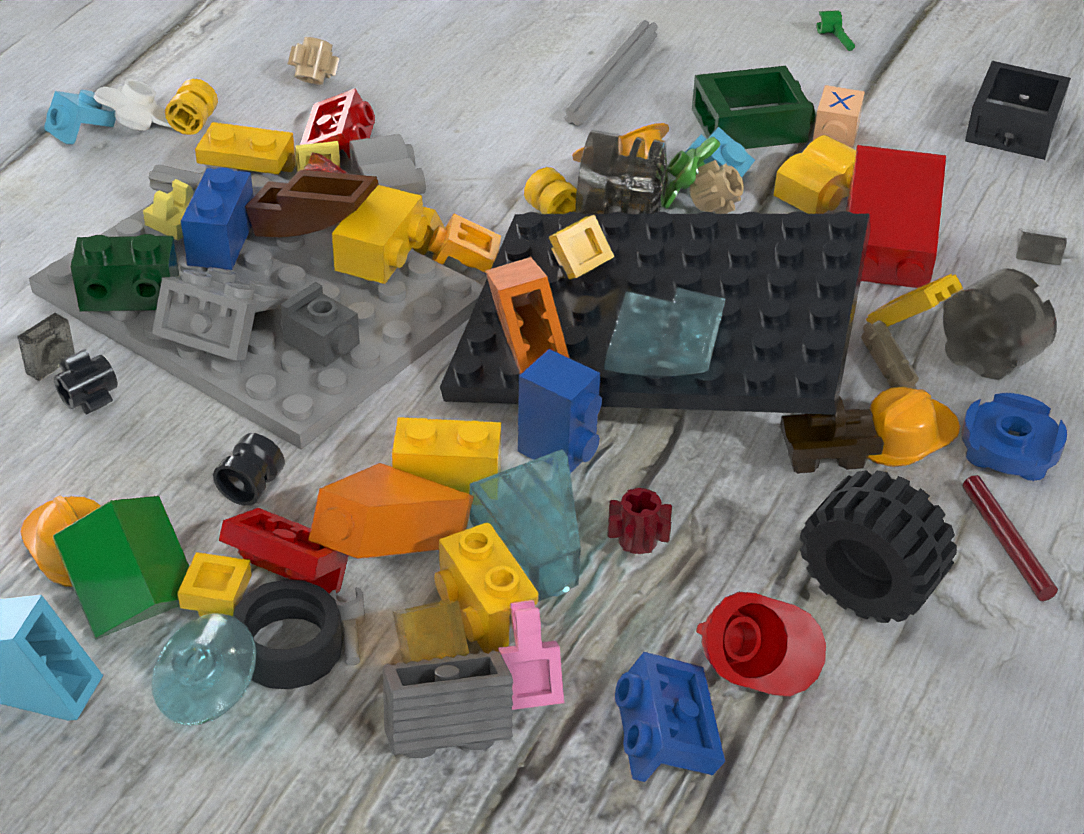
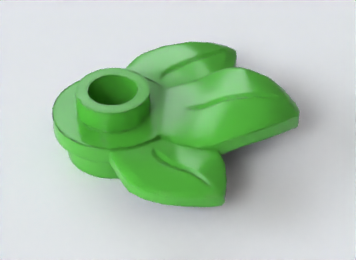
(685, 166)

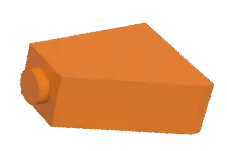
(526, 311)
(387, 513)

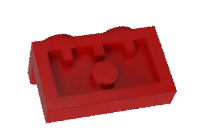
(340, 120)
(284, 548)

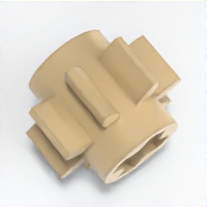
(313, 60)
(716, 188)

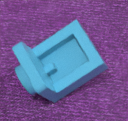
(70, 110)
(728, 153)

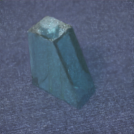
(535, 519)

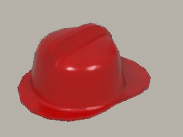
(763, 644)

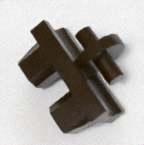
(842, 436)

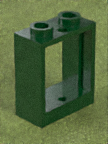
(759, 126)

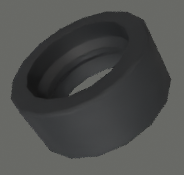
(292, 600)

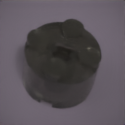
(998, 324)

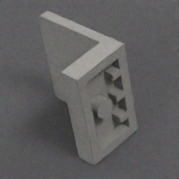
(212, 310)

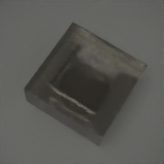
(46, 346)

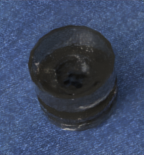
(619, 180)

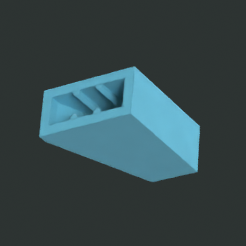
(42, 661)

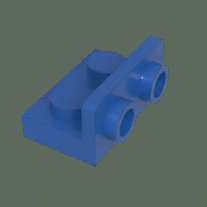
(667, 717)

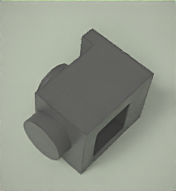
(319, 325)

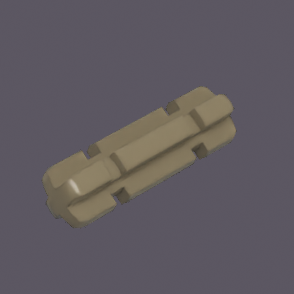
(888, 355)

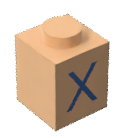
(839, 114)

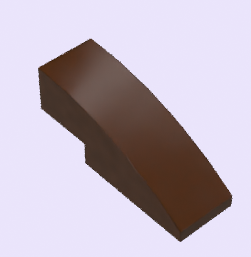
(307, 202)

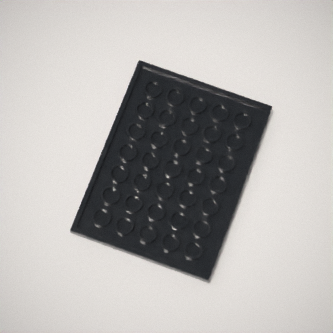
(781, 330)

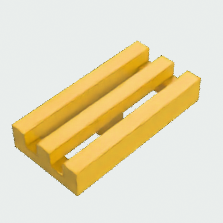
(916, 301)

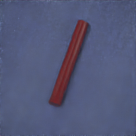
(1010, 538)

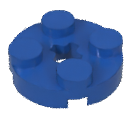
(1026, 455)

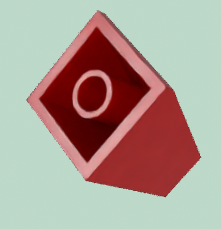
(904, 206)

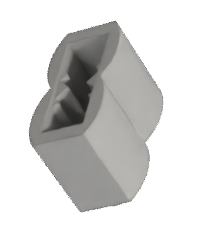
(389, 161)

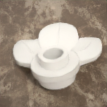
(133, 105)

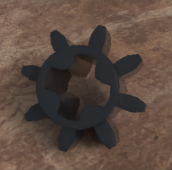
(85, 381)

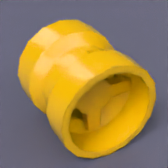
(191, 106)
(550, 192)

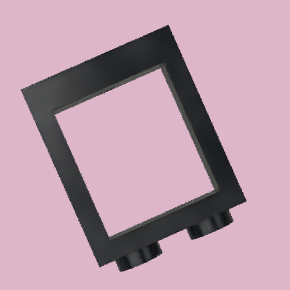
(1031, 130)

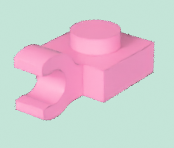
(531, 662)

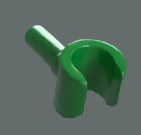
(832, 23)

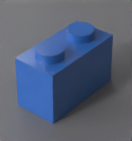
(217, 219)
(558, 409)

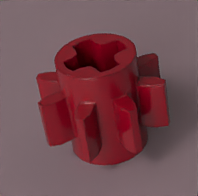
(639, 521)

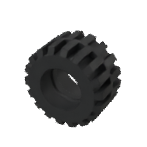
(878, 546)

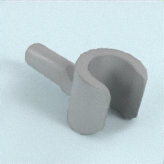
(352, 617)

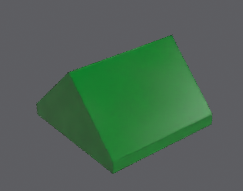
(123, 563)

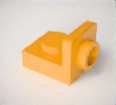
(466, 242)

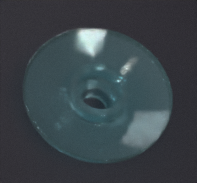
(204, 669)

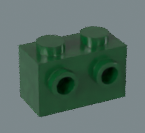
(121, 271)

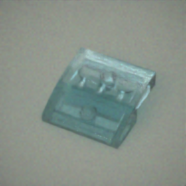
(665, 335)

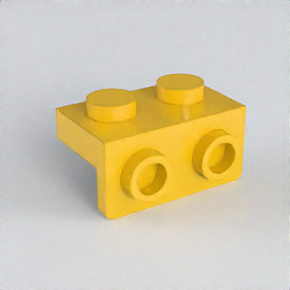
(246, 148)
(484, 581)

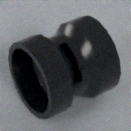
(245, 474)

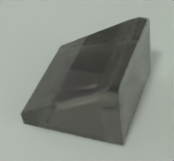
(1040, 246)

